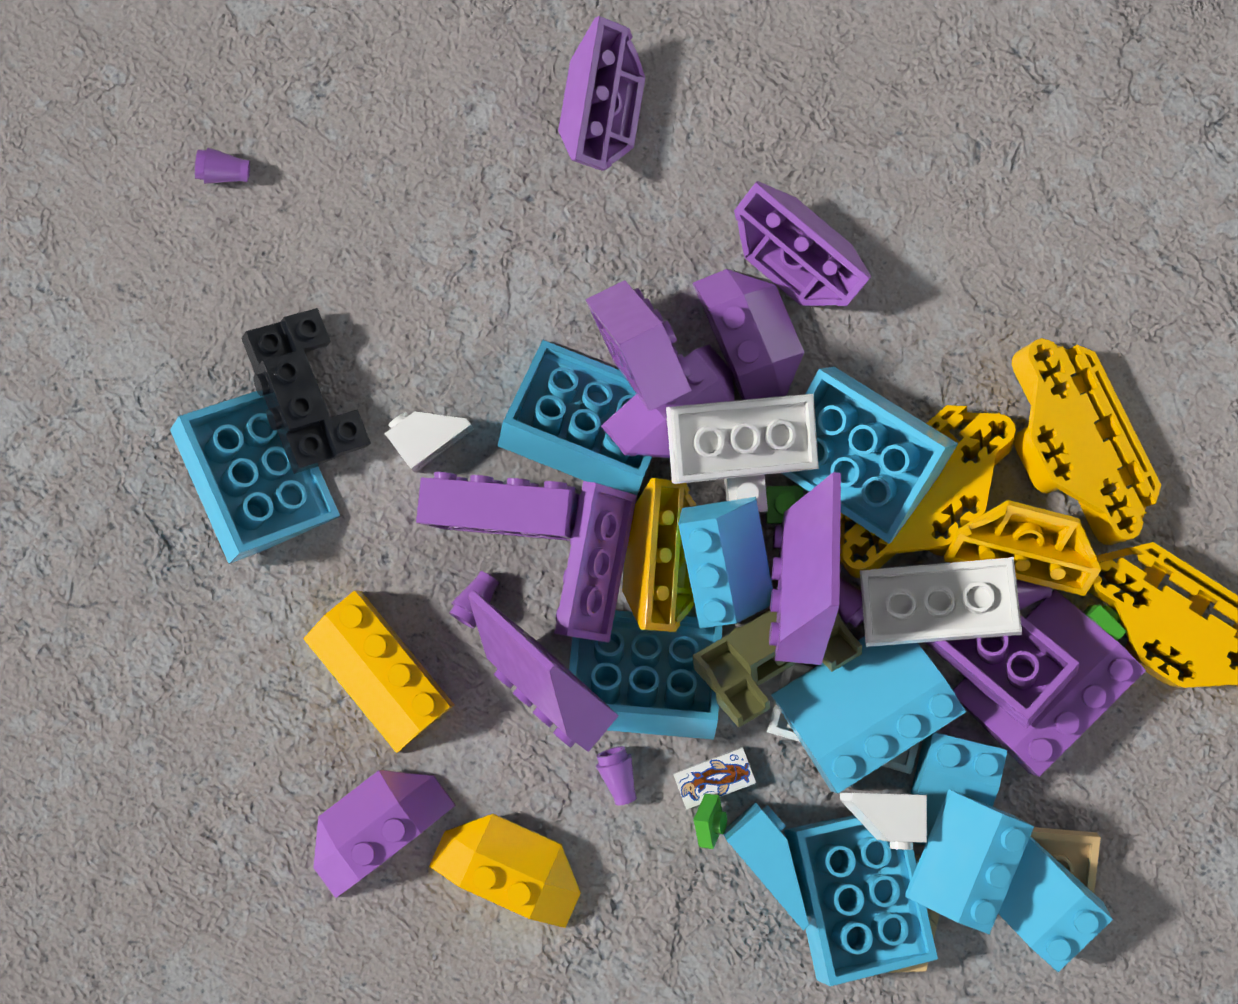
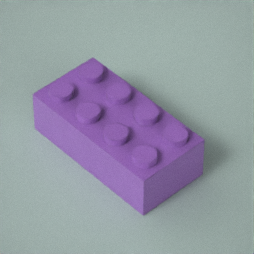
(640, 344)
(497, 507)
(1013, 670)

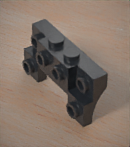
(293, 393)

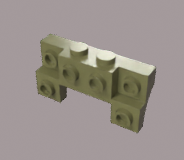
(746, 660)

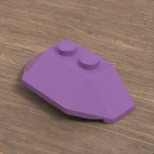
(602, 96)
(798, 249)
(751, 332)
(645, 431)
(375, 824)

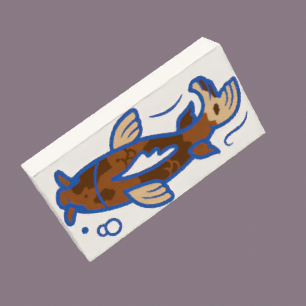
(714, 776)

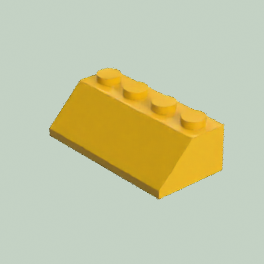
(378, 670)

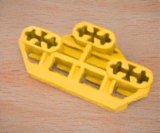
(1075, 444)
(956, 487)
(1170, 620)

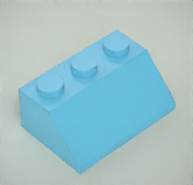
(726, 560)
(969, 861)

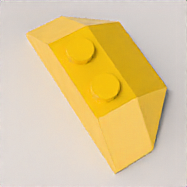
(1045, 546)
(655, 561)
(509, 868)

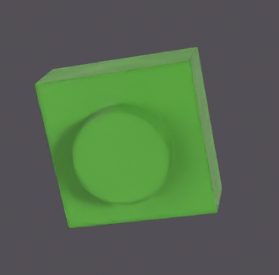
(779, 500)
(1106, 619)
(709, 821)

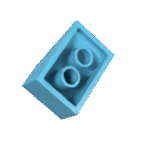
(956, 765)
(764, 848)
(1052, 907)

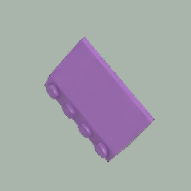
(807, 575)
(541, 678)
(1101, 679)

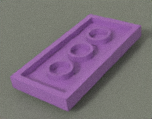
(595, 562)

